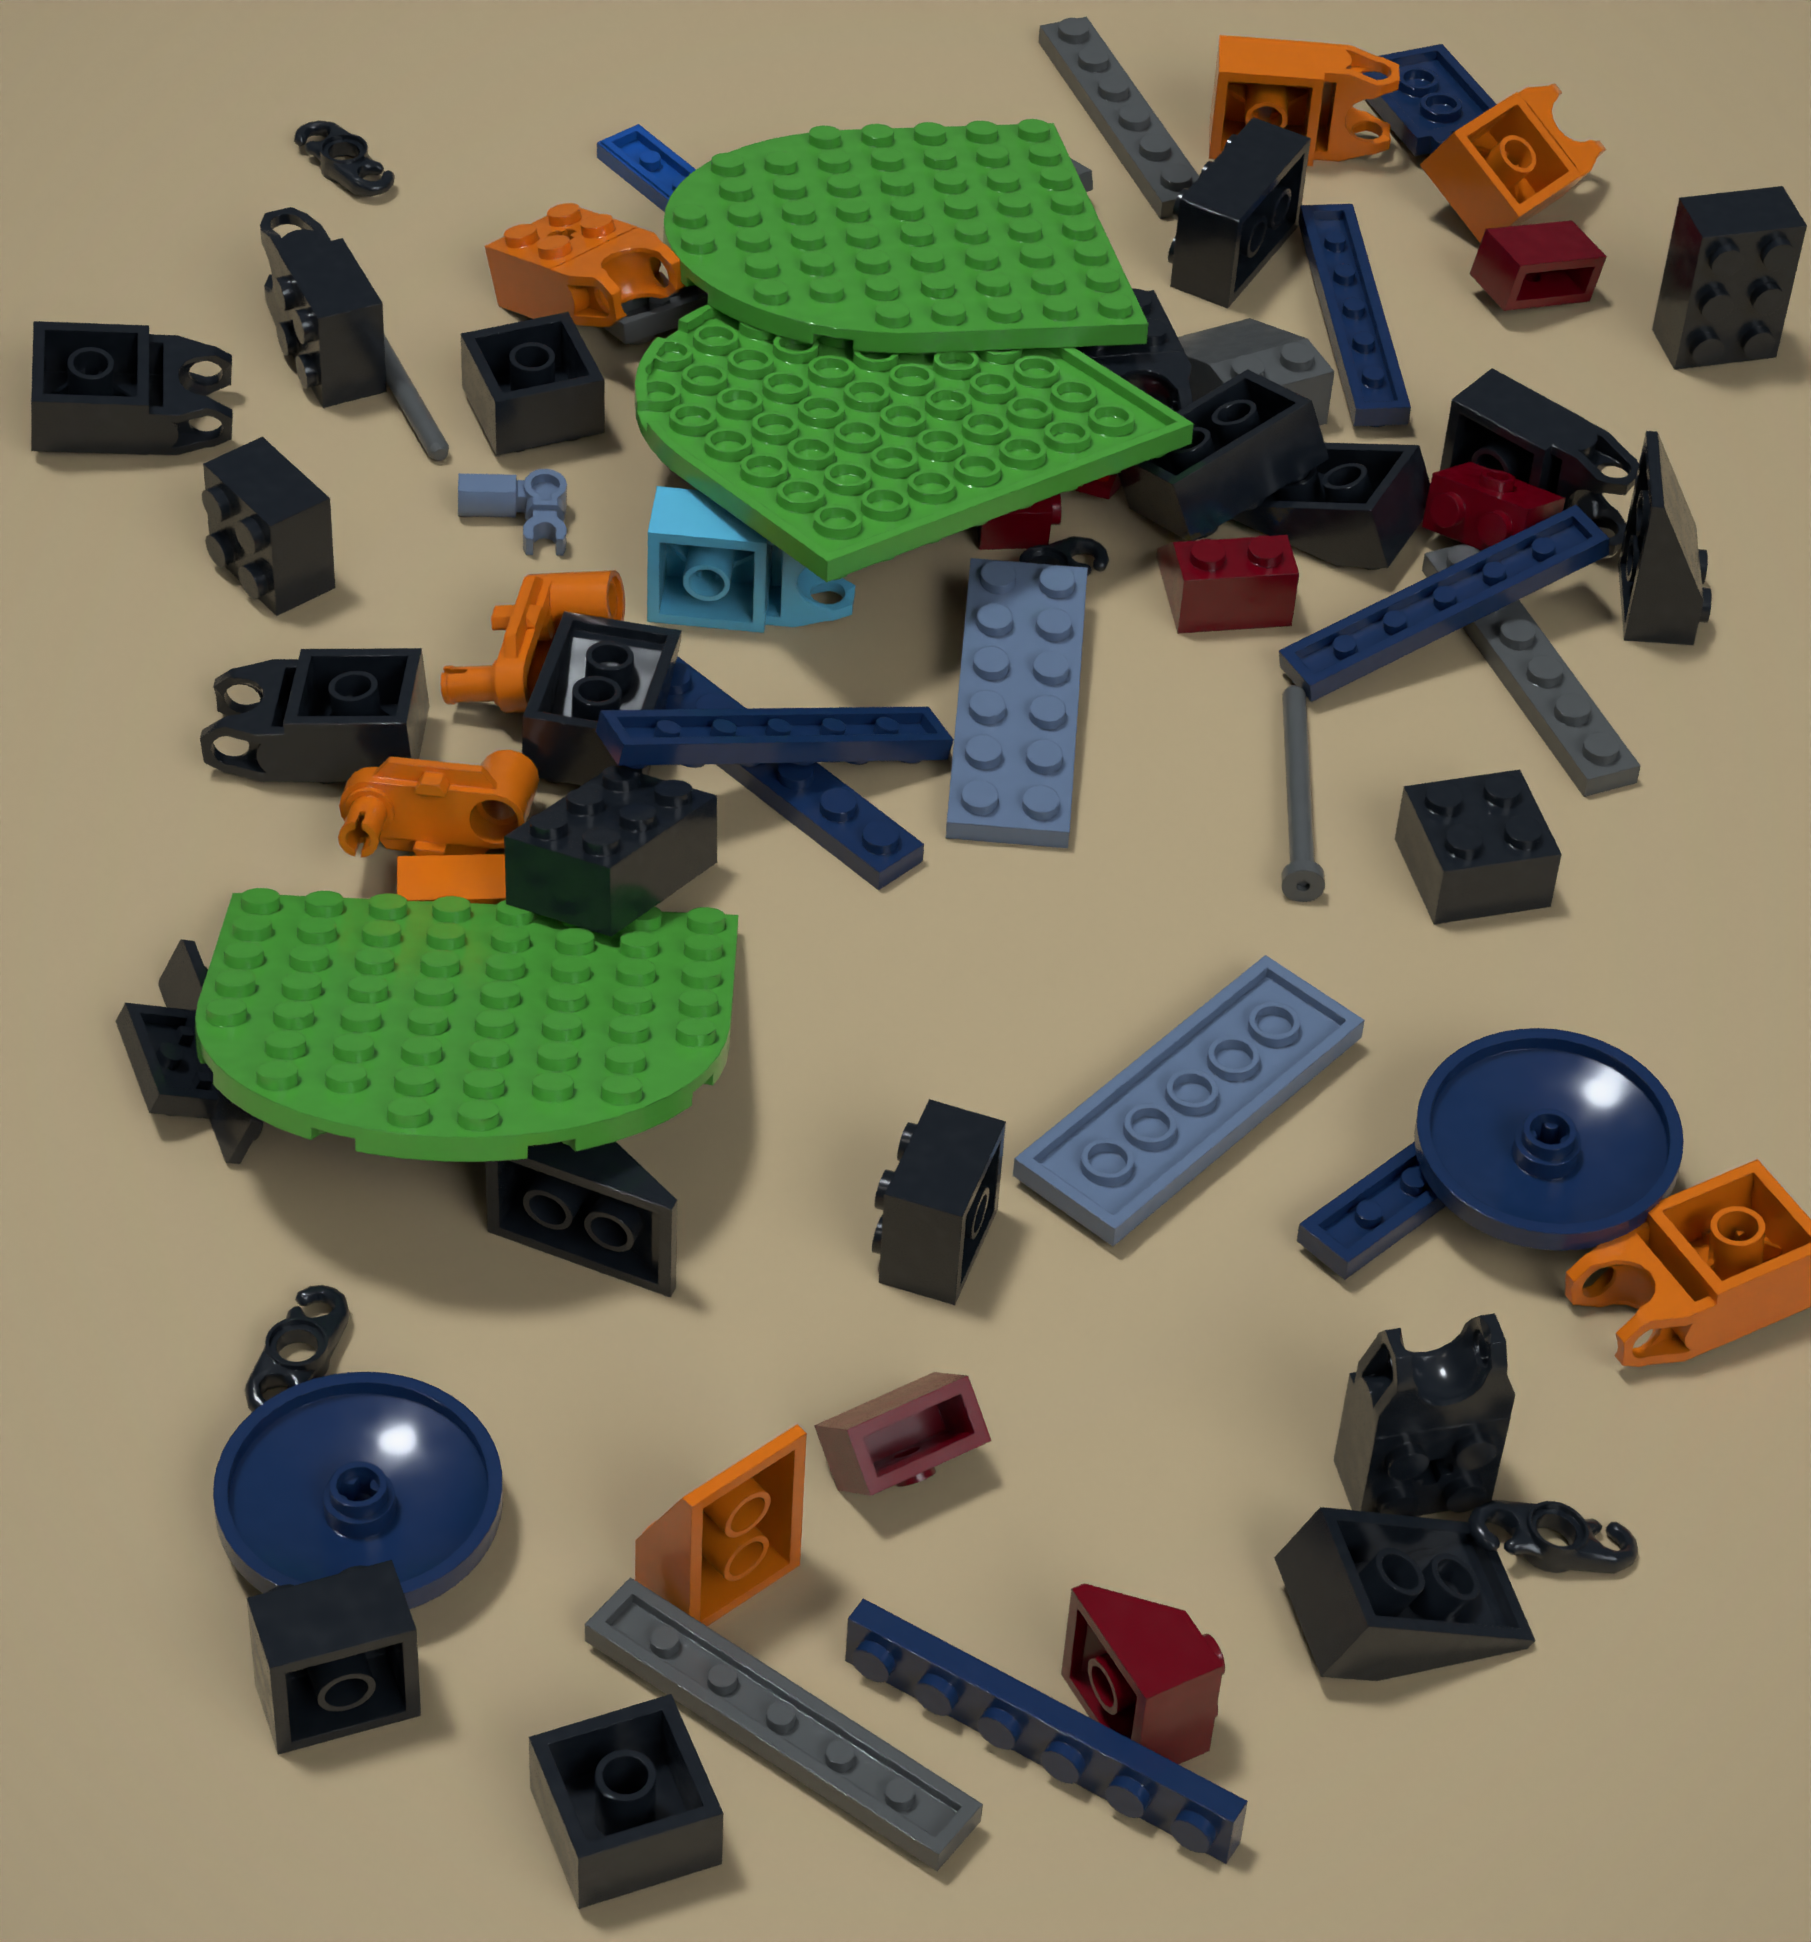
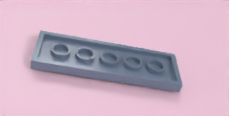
(1017, 704)
(1187, 1100)

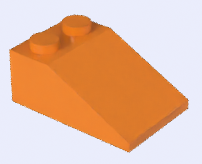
(729, 1533)

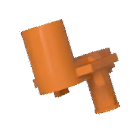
(529, 634)
(437, 805)

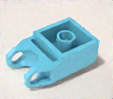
(724, 574)

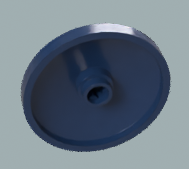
(1548, 1138)
(359, 1477)

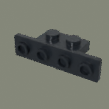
(166, 1059)

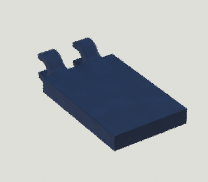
(1431, 99)

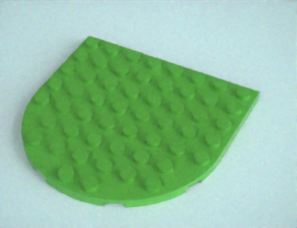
(906, 240)
(877, 450)
(462, 1021)

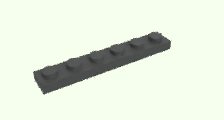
(1119, 111)
(1546, 690)
(784, 1723)

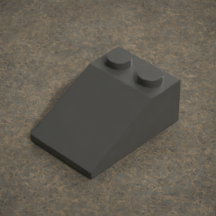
(1264, 349)

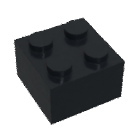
(532, 383)
(269, 526)
(1477, 846)
(939, 1201)
(334, 1656)
(625, 1800)

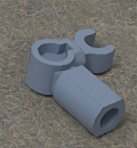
(539, 496)

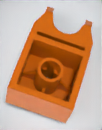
(1301, 90)
(1510, 162)
(580, 266)
(1703, 1267)

